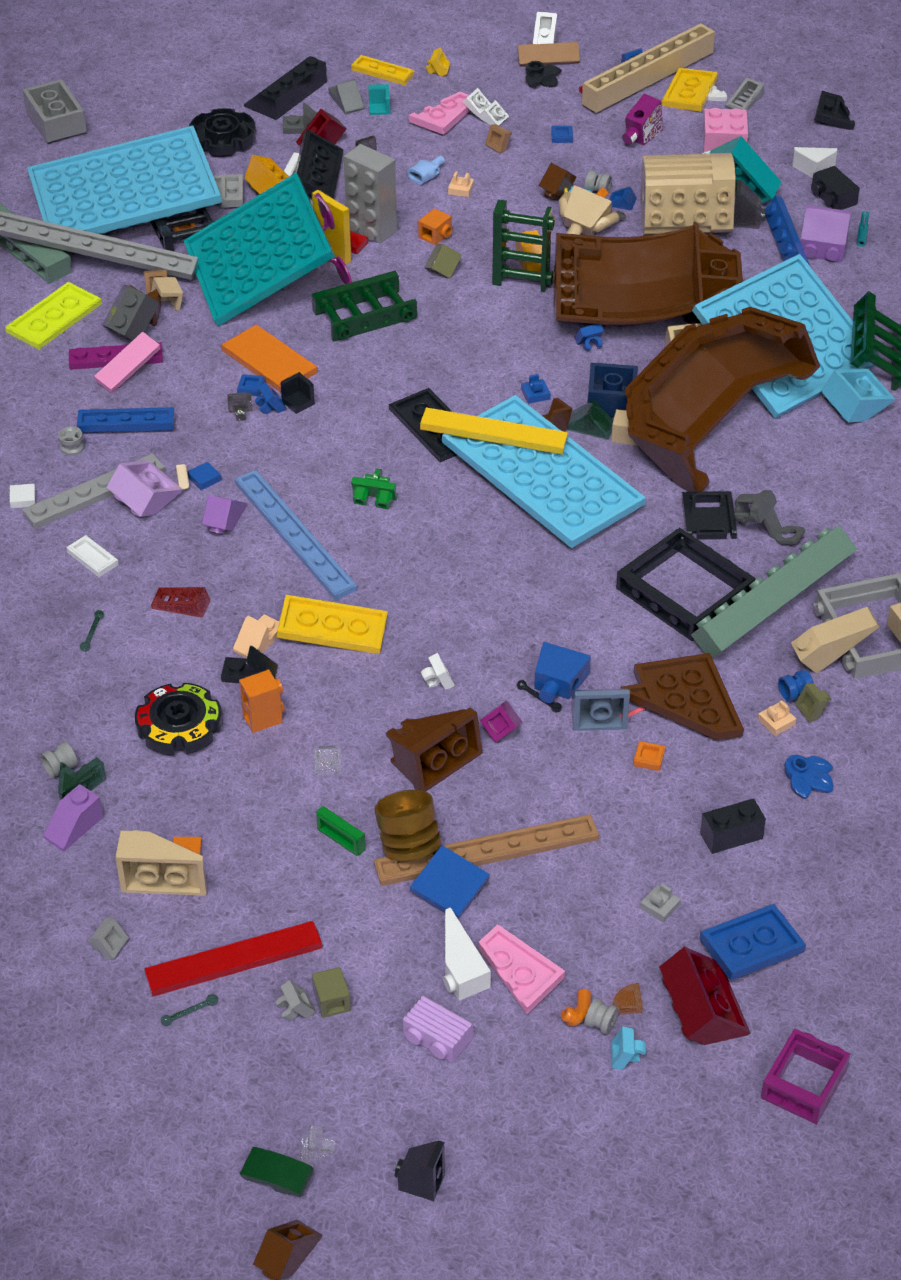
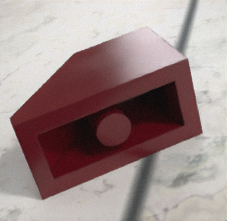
(325, 126)

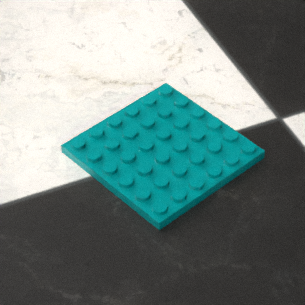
(258, 249)

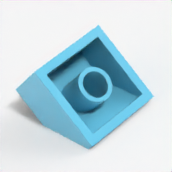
(856, 394)

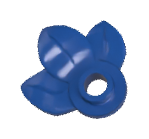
(808, 774)

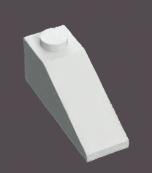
(464, 967)

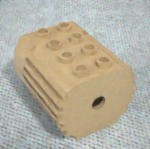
(687, 190)

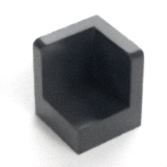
(297, 392)

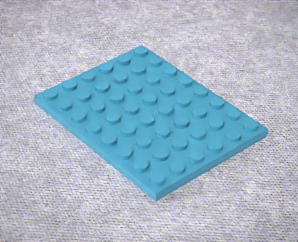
(126, 183)

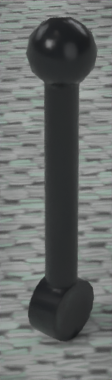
(522, 685)

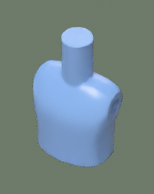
(425, 170)

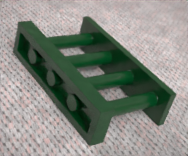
(501, 253)
(359, 292)
(864, 340)

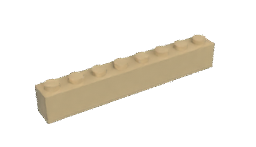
(647, 68)

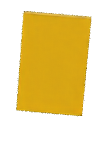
(690, 89)
(339, 236)

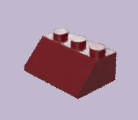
(702, 998)

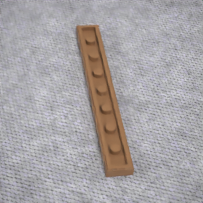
(497, 847)

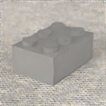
(54, 110)

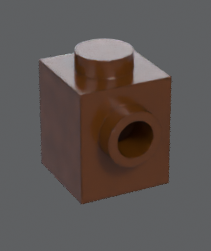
(556, 180)

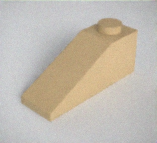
(833, 638)

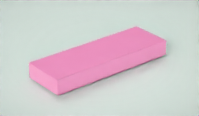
(127, 362)

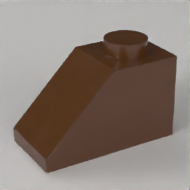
(285, 1249)

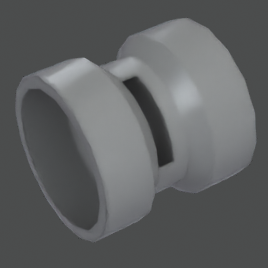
(595, 181)
(52, 760)

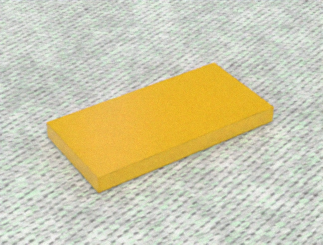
(332, 624)

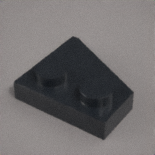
(832, 111)

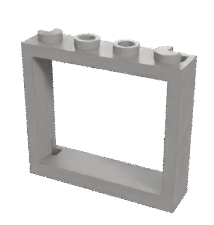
(858, 593)

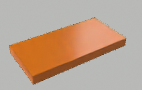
(267, 356)

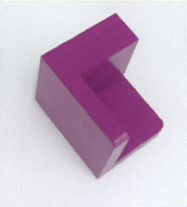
(501, 721)

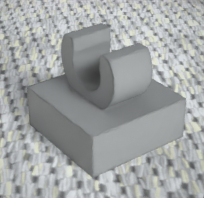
(660, 903)
(108, 938)
(297, 1000)

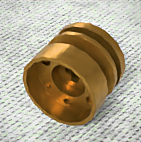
(407, 825)

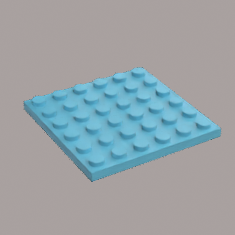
(798, 295)

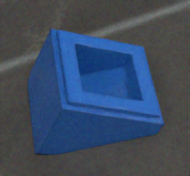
(623, 198)

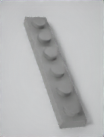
(75, 498)

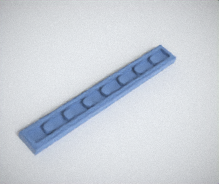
(296, 535)

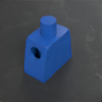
(560, 671)

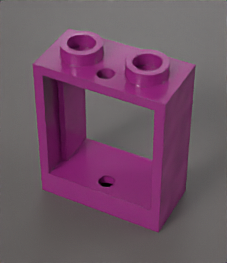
(794, 1098)

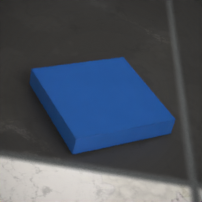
(449, 882)

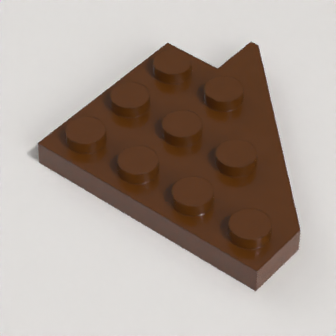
(687, 693)

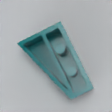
(751, 168)

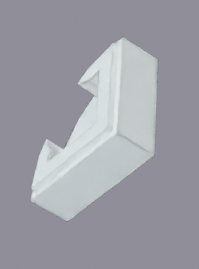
(717, 95)

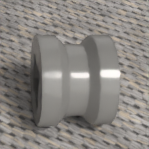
(71, 441)
(601, 1016)

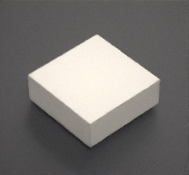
(22, 495)

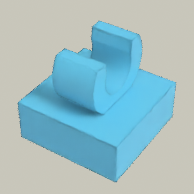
(625, 1048)

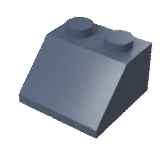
(600, 709)

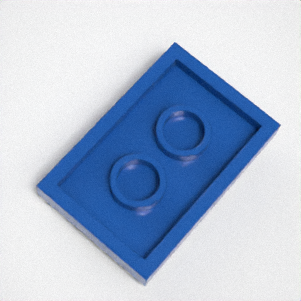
(752, 941)

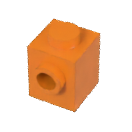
(435, 226)

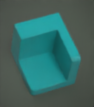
(379, 99)

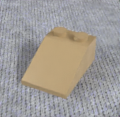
(158, 866)

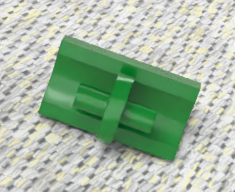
(374, 486)

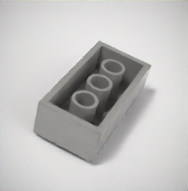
(371, 193)

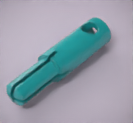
(863, 230)

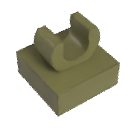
(812, 702)

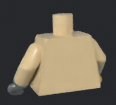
(587, 212)

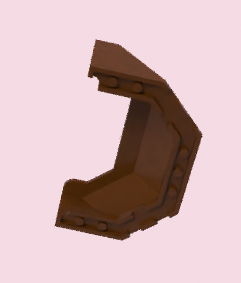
(704, 378)

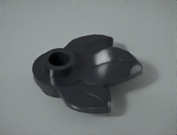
(539, 74)

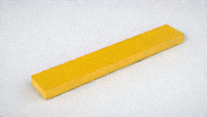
(494, 430)

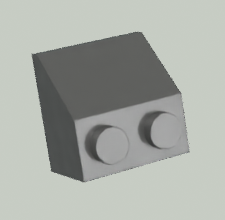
(131, 312)

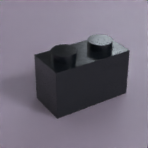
(835, 188)
(732, 826)

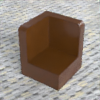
(559, 414)

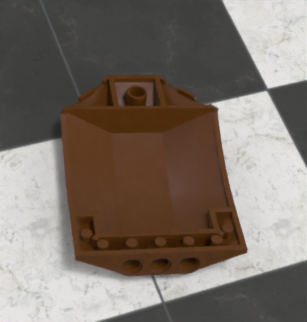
(639, 275)

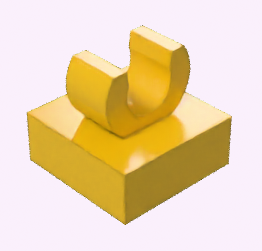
(438, 63)

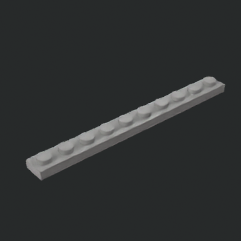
(97, 245)

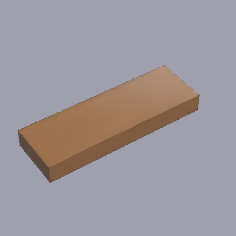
(549, 53)

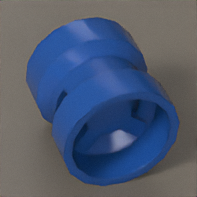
(792, 686)

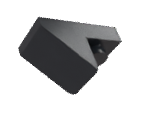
(240, 668)

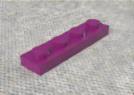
(100, 356)

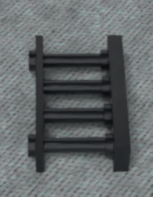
(169, 238)

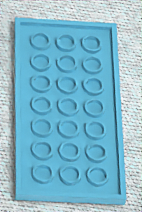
(564, 492)

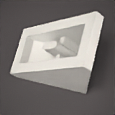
(813, 159)

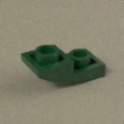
(277, 1170)

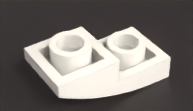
(483, 109)

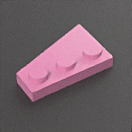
(443, 116)
(520, 967)

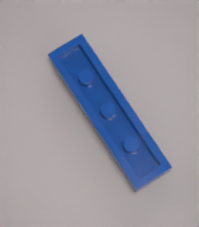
(126, 419)

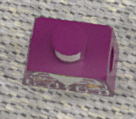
(643, 121)

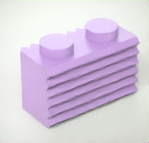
(437, 1029)

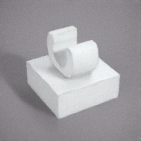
(437, 673)

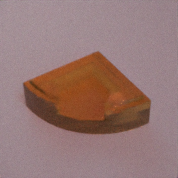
(629, 1000)

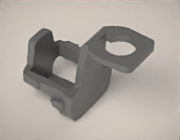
(762, 510)

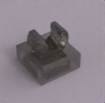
(239, 404)

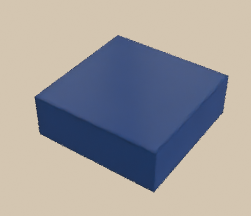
(562, 134)
(250, 384)
(204, 475)

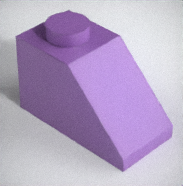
(222, 513)
(73, 817)

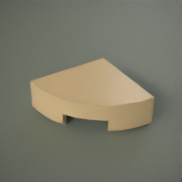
(182, 476)

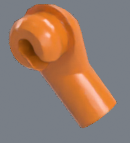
(576, 1015)

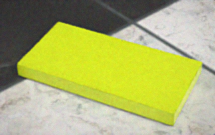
(53, 315)

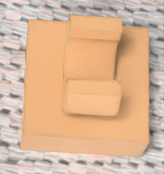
(461, 185)
(777, 718)

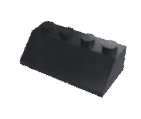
(290, 89)

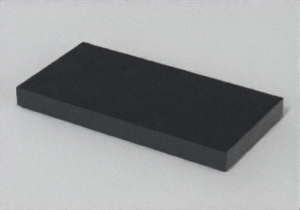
(318, 163)
(410, 413)

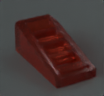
(195, 606)

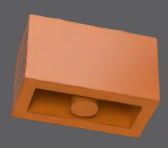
(261, 701)

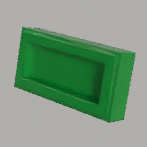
(340, 831)

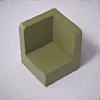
(443, 260)
(331, 992)

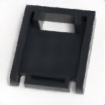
(709, 521)

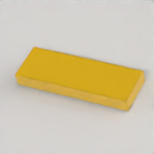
(382, 70)

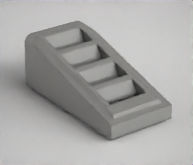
(748, 85)

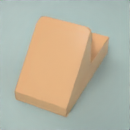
(256, 633)

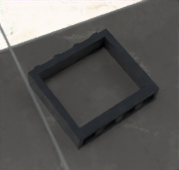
(661, 606)

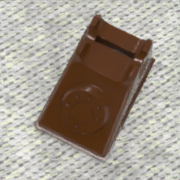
(435, 746)

